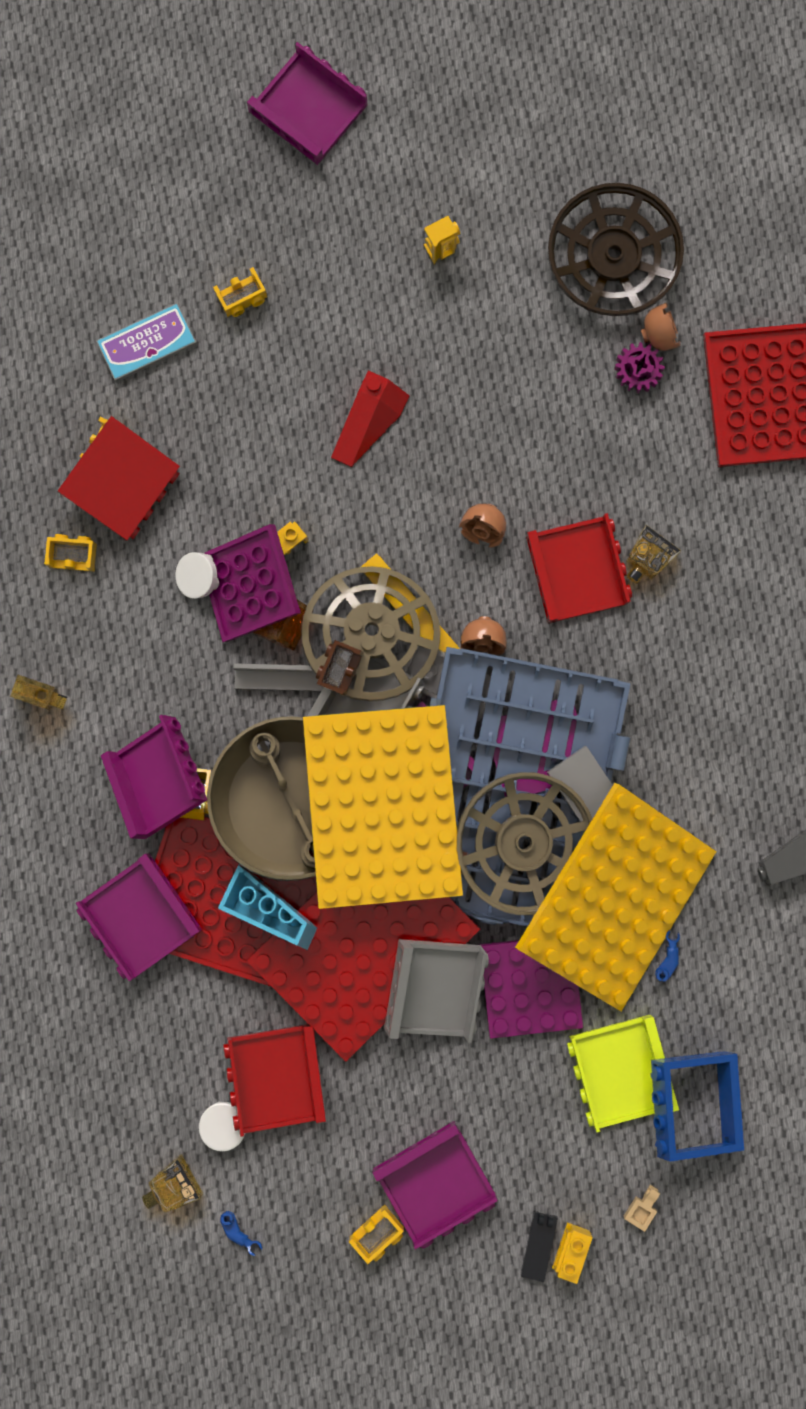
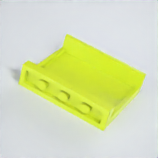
(617, 1070)

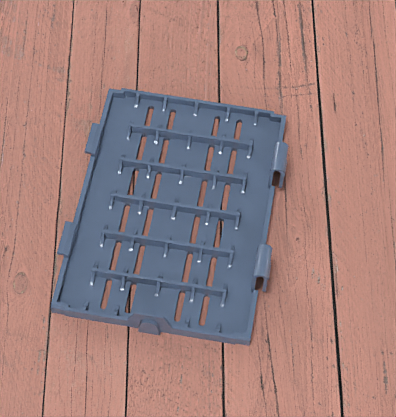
(521, 748)

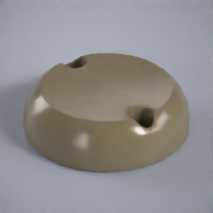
(263, 801)

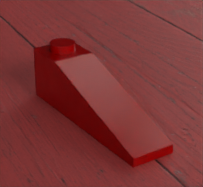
(372, 413)

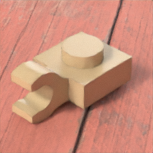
(641, 1211)

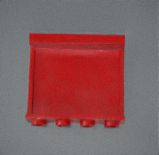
(119, 479)
(579, 569)
(274, 1079)

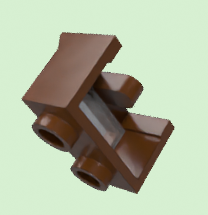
(339, 667)

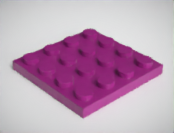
(252, 584)
(526, 995)

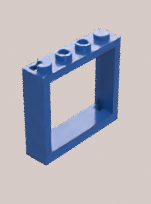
(729, 1105)

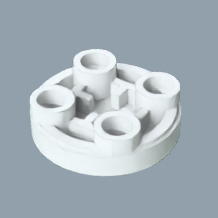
(196, 575)
(217, 1127)

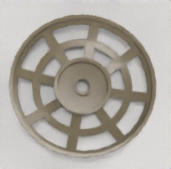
(388, 631)
(511, 831)

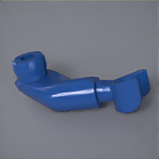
(671, 962)
(233, 1232)

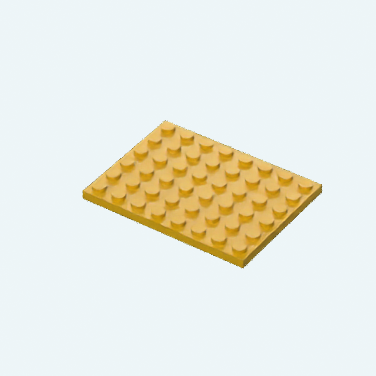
(382, 806)
(616, 898)

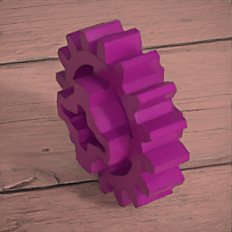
(630, 363)

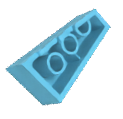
(262, 907)

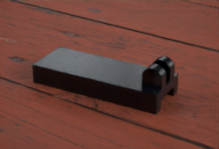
(539, 1246)

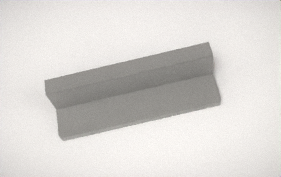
(275, 677)

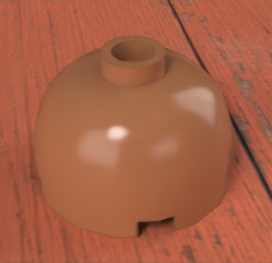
(660, 329)
(484, 523)
(484, 636)

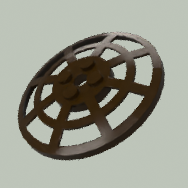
(616, 238)

